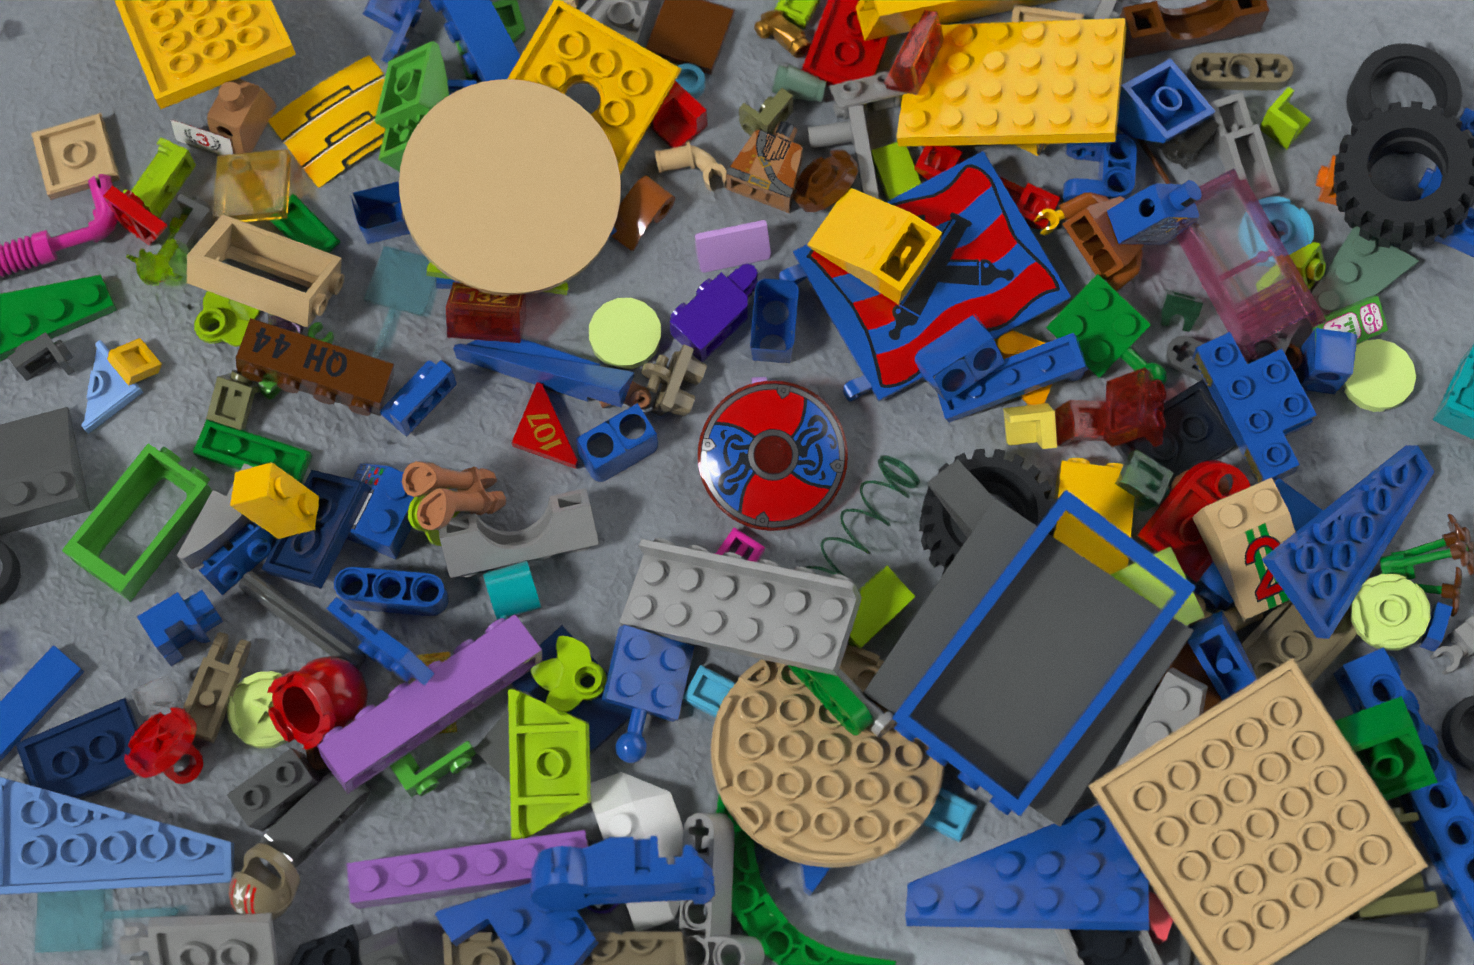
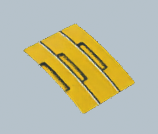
(334, 121)

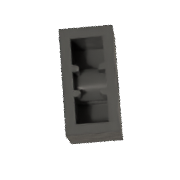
(274, 789)

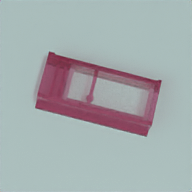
(1245, 265)

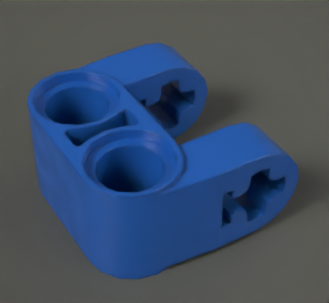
(1111, 170)

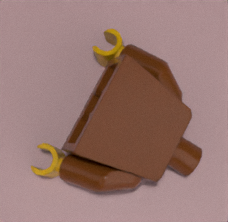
(1095, 238)

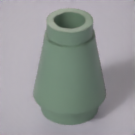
(798, 83)

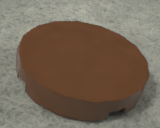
(825, 181)

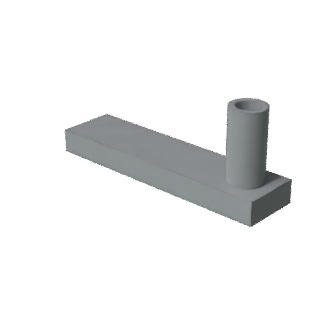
(845, 132)

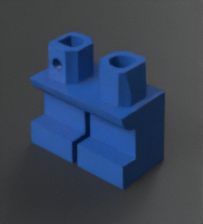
(178, 622)

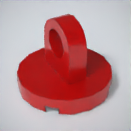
(162, 743)

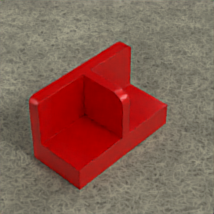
(679, 117)

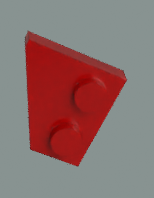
(133, 216)

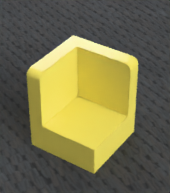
(1031, 425)

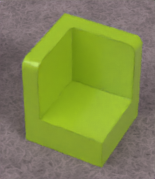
(1284, 121)

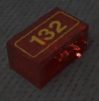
(484, 315)

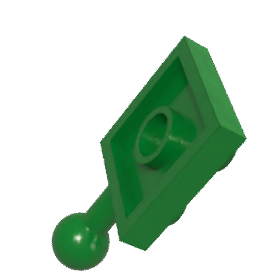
(1104, 329)

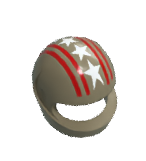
(258, 889)

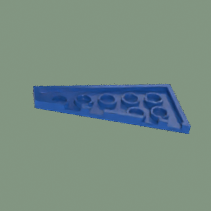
(1337, 549)

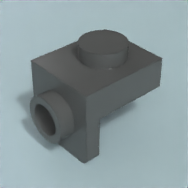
(197, 223)
(38, 354)

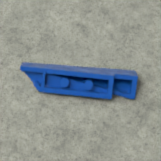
(551, 368)

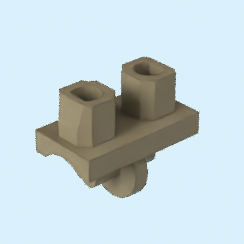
(681, 367)

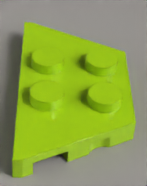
(546, 764)

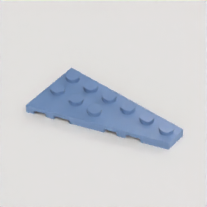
(79, 846)

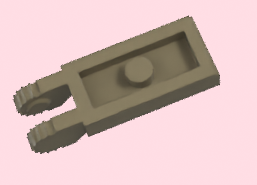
(215, 686)

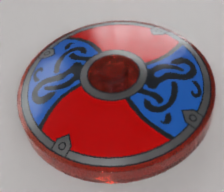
(772, 455)

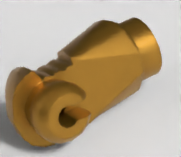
(784, 32)

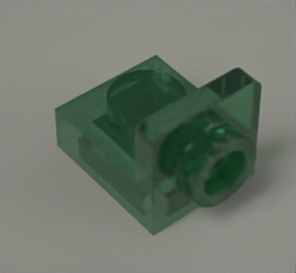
(1144, 480)

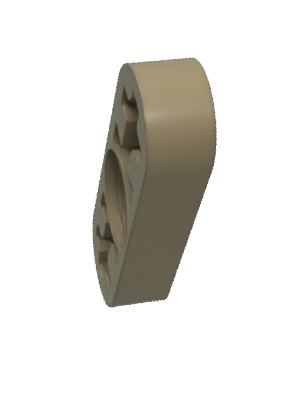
(1250, 60)

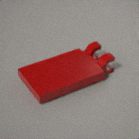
(839, 47)

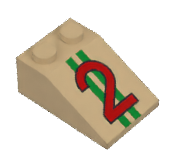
(1239, 535)

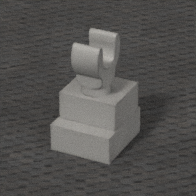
(1462, 645)

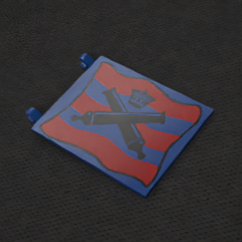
(982, 267)

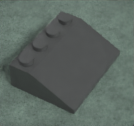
(40, 471)

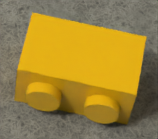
(274, 500)

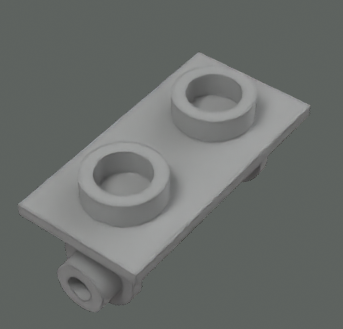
(864, 91)

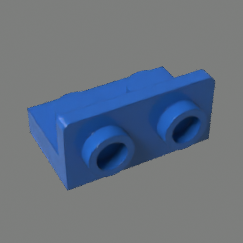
(419, 396)

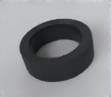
(1410, 59)

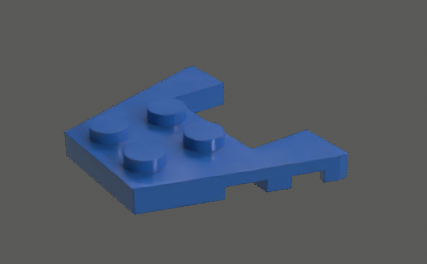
(526, 930)

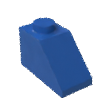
(1221, 654)

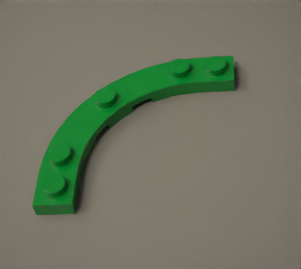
(766, 923)

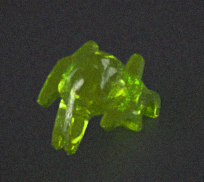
(154, 268)

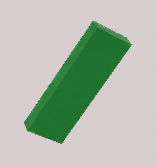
(235, 447)

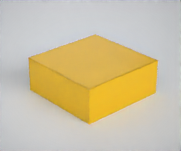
(134, 361)

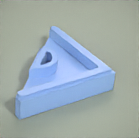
(106, 391)

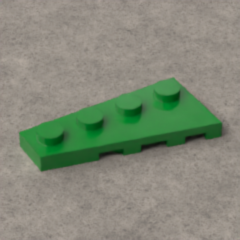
(51, 309)

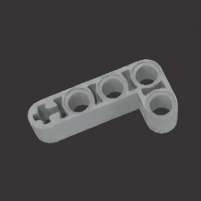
(714, 833)

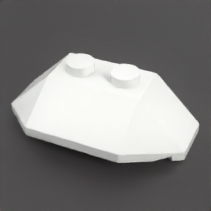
(640, 810)

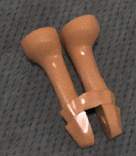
(441, 503)

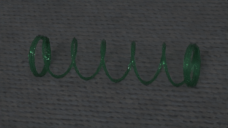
(888, 473)

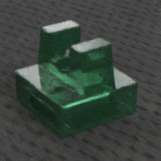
(1181, 304)

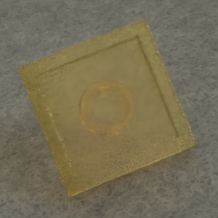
(253, 185)

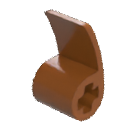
(640, 207)

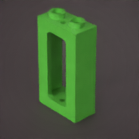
(120, 504)

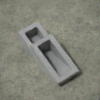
(1242, 145)
(212, 529)

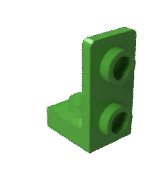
(428, 778)

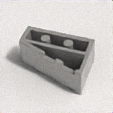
(1173, 705)

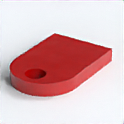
(1173, 520)

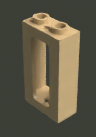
(272, 254)

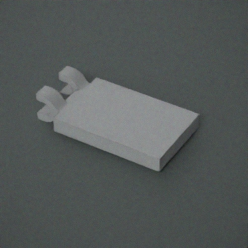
(202, 940)

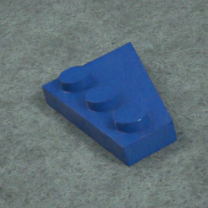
(381, 646)

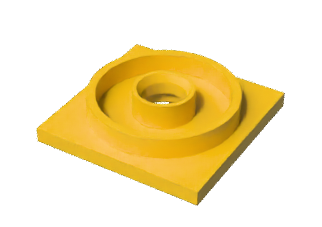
(628, 77)

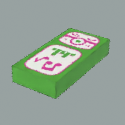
(1360, 318)

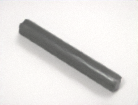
(300, 619)

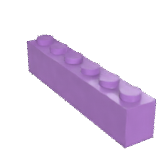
(419, 711)
(451, 870)

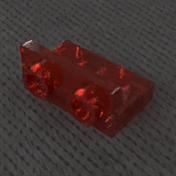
(916, 55)
(1134, 408)

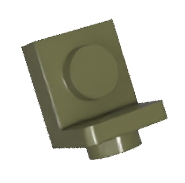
(770, 113)
(232, 400)

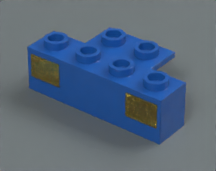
(1258, 404)

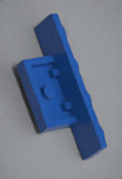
(396, 16)

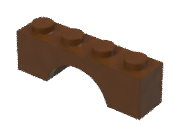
(1160, 29)

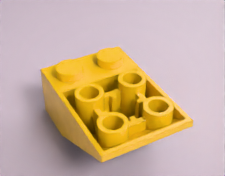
(876, 243)

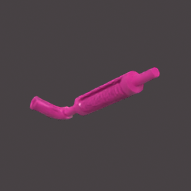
(43, 248)

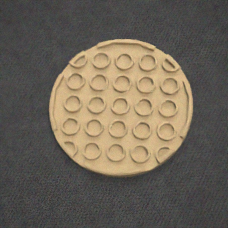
(509, 187)
(810, 783)

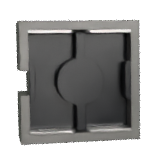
(1108, 947)

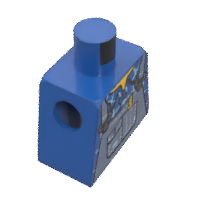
(1156, 213)

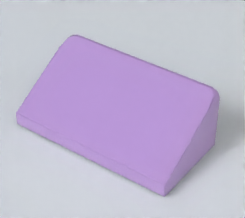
(732, 246)

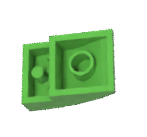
(409, 92)

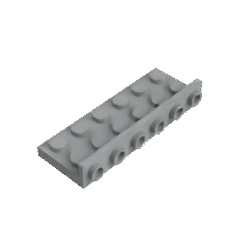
(742, 605)

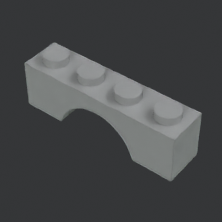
(476, 547)

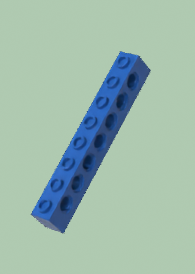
(1448, 858)

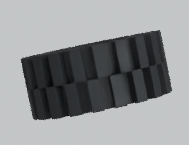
(997, 477)

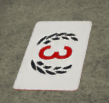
(202, 139)

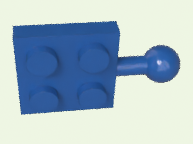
(650, 679)

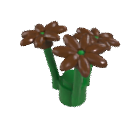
(1457, 546)

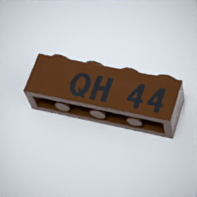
(314, 368)

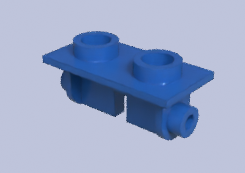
(228, 567)

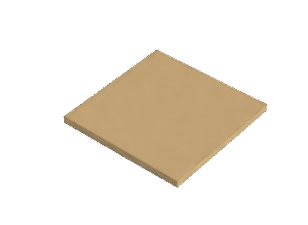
(1257, 823)

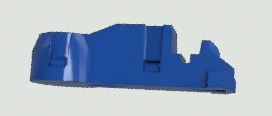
(617, 873)

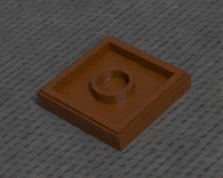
(691, 32)

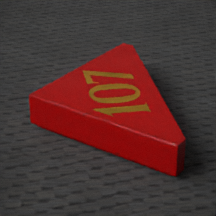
(542, 431)

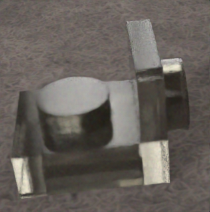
(1187, 148)

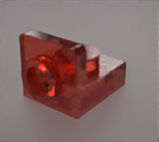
(1080, 421)

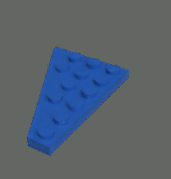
(1040, 881)

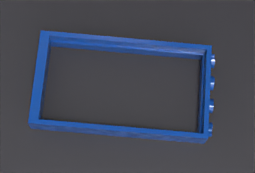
(970, 773)

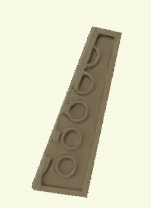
(612, 949)

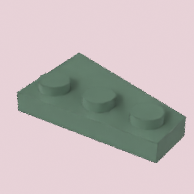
(1360, 271)

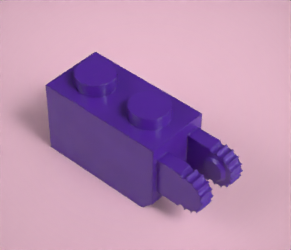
(714, 311)

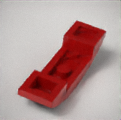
(1028, 200)

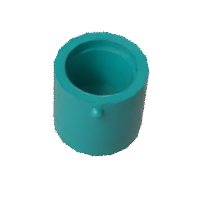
(512, 590)

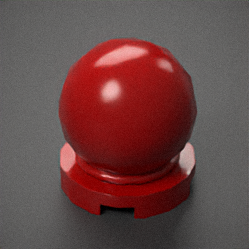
(317, 699)

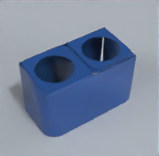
(379, 201)
(774, 290)
(968, 340)
(1331, 362)
(619, 459)

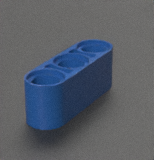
(377, 580)

